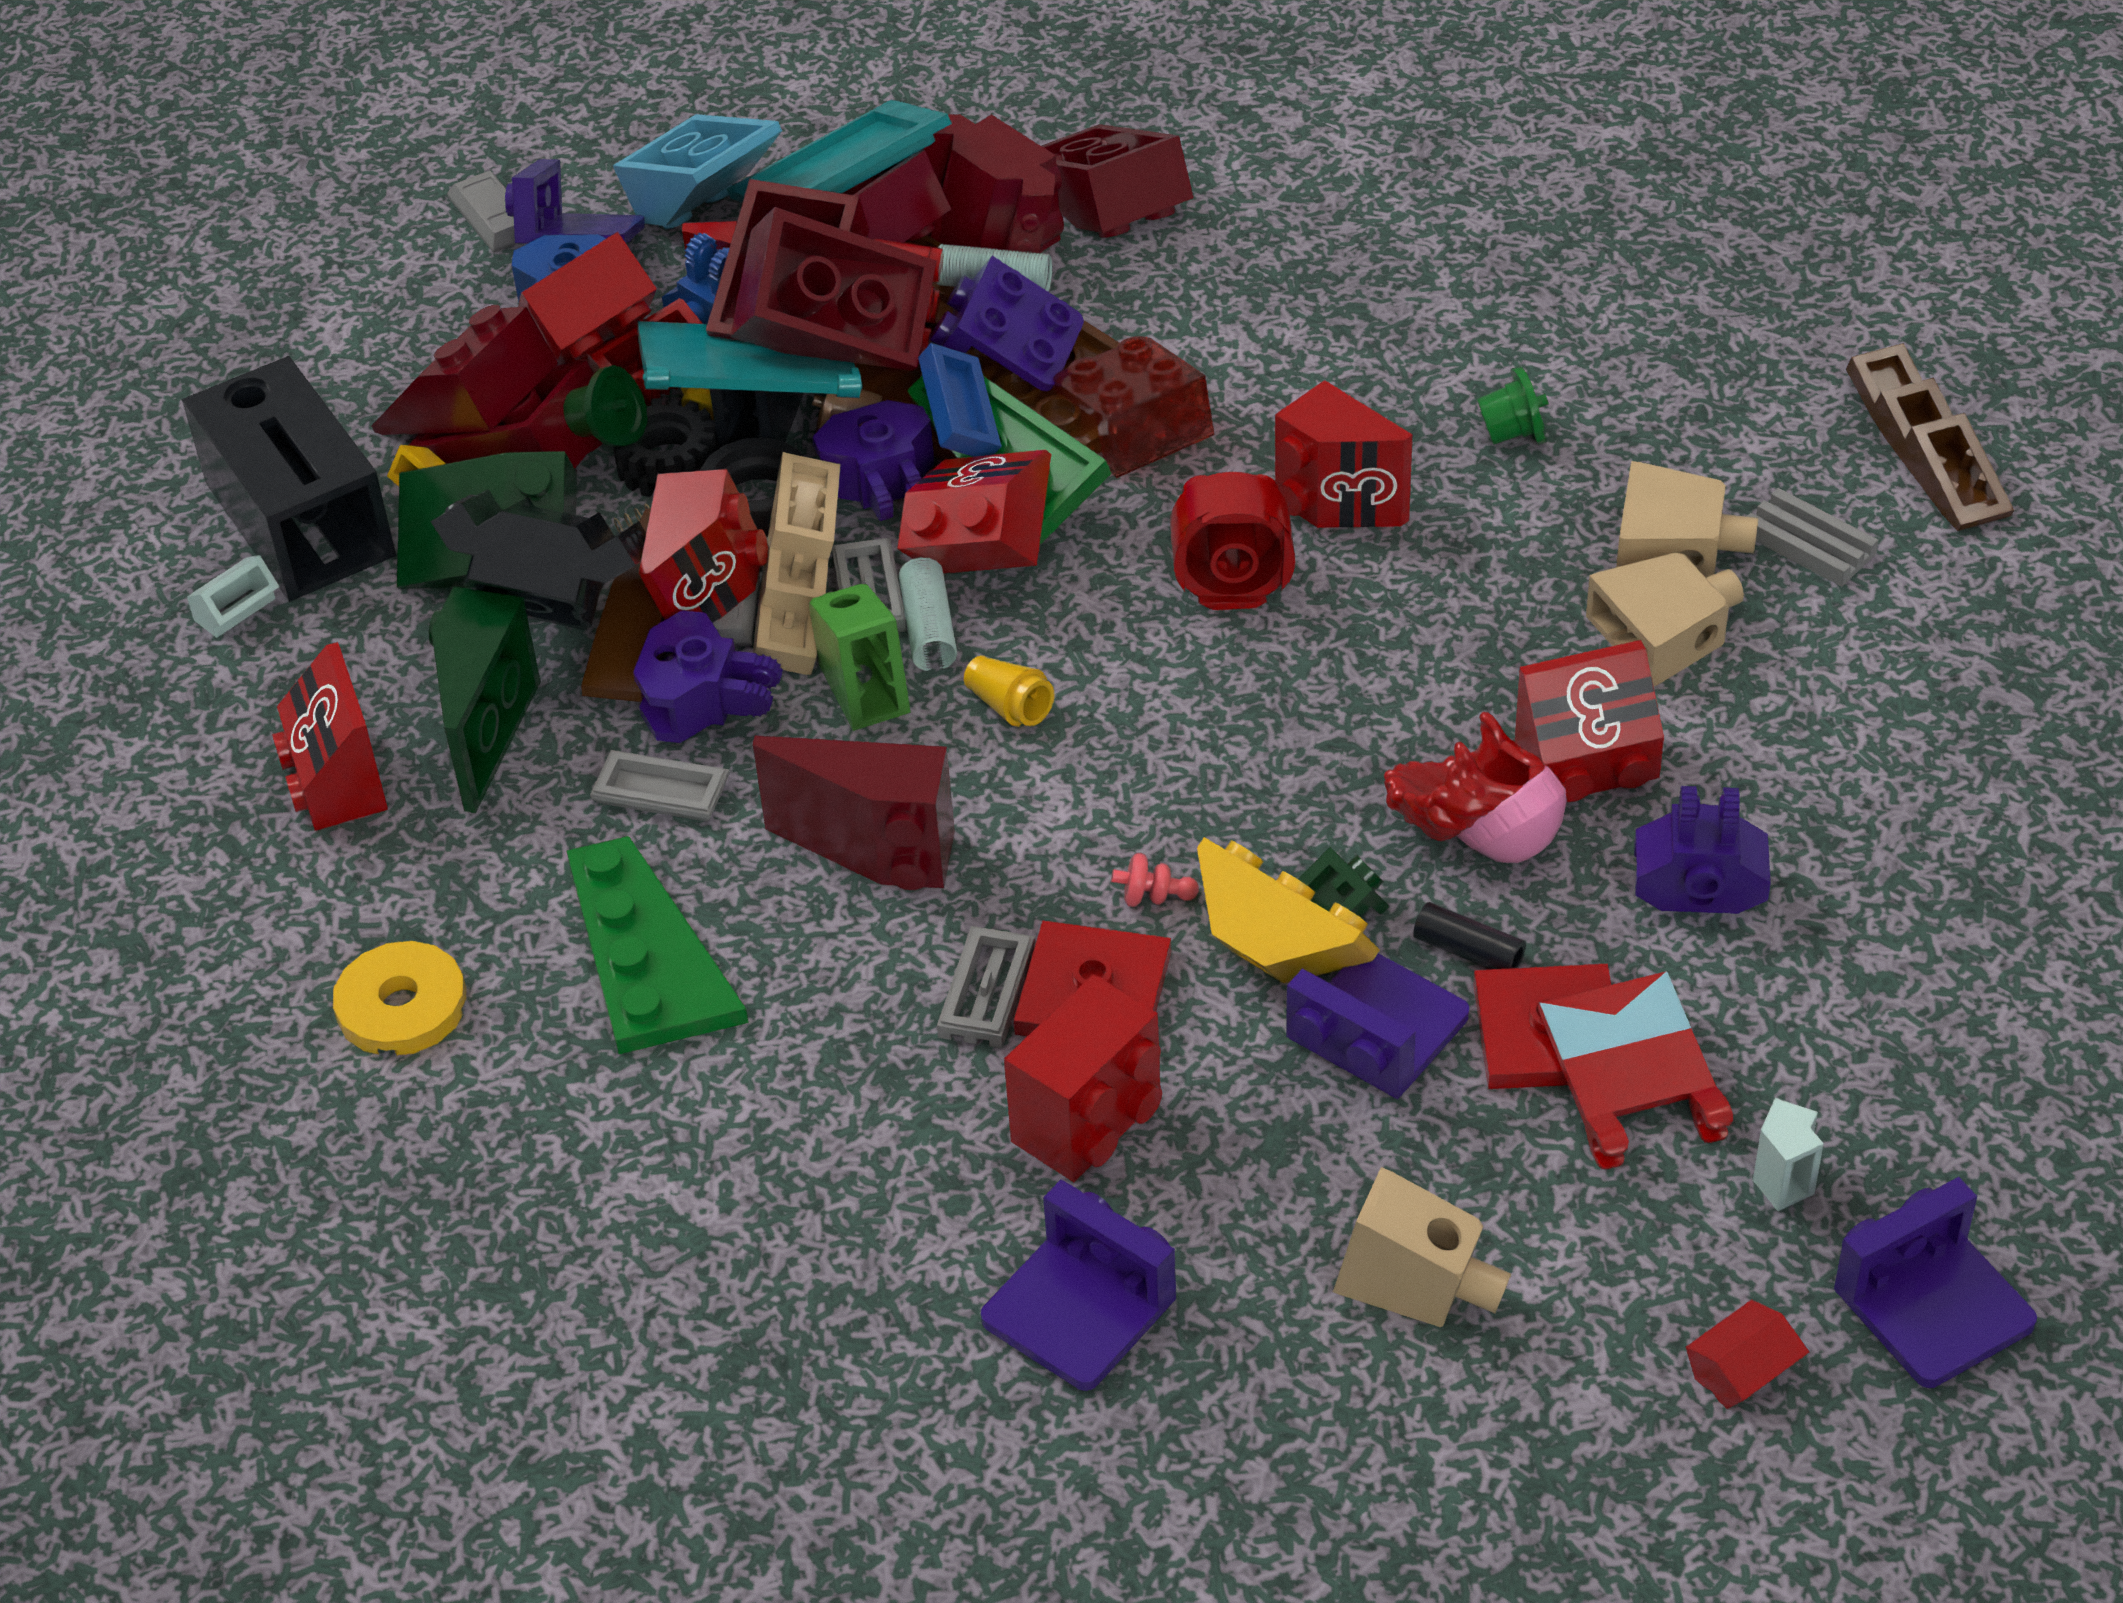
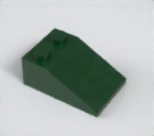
(426, 493)
(483, 680)

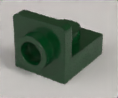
(1345, 883)

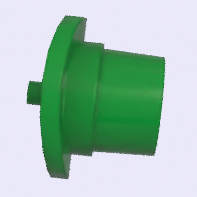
(1514, 410)

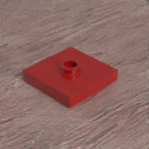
(1071, 953)
(1510, 1025)

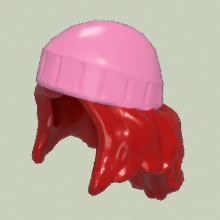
(1489, 798)

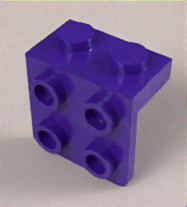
(536, 205)
(1010, 323)
(1374, 1021)
(1929, 1286)
(1084, 1289)

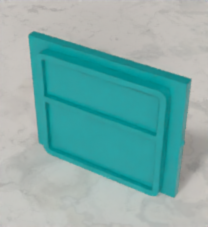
(854, 150)

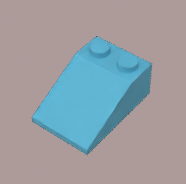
(692, 165)

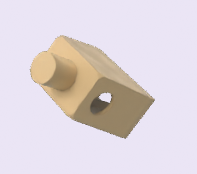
(1679, 514)
(1665, 606)
(1416, 1254)

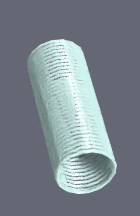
(1028, 266)
(912, 611)

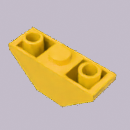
(1275, 920)

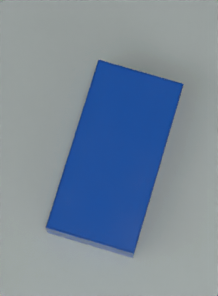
(959, 401)

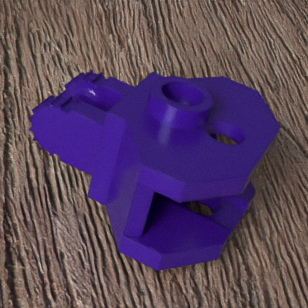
(881, 455)
(700, 679)
(1702, 857)

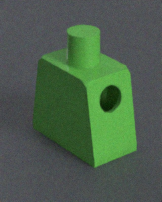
(853, 631)

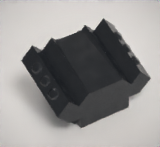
(539, 555)

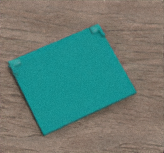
(691, 359)

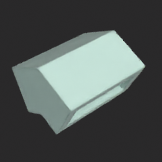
(227, 587)
(1788, 1154)

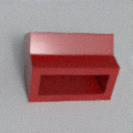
(1744, 1352)

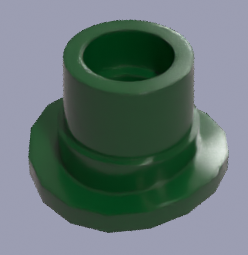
(607, 408)

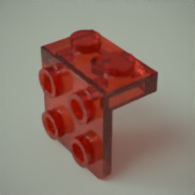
(1142, 402)

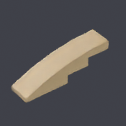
(797, 560)

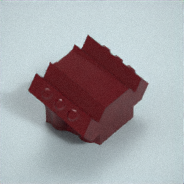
(997, 187)

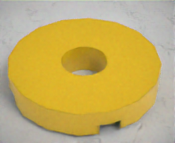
(407, 1027)

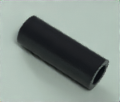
(1468, 938)

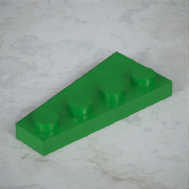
(1073, 467)
(646, 955)

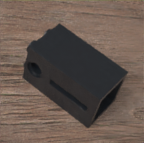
(282, 454)

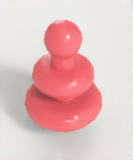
(1158, 883)

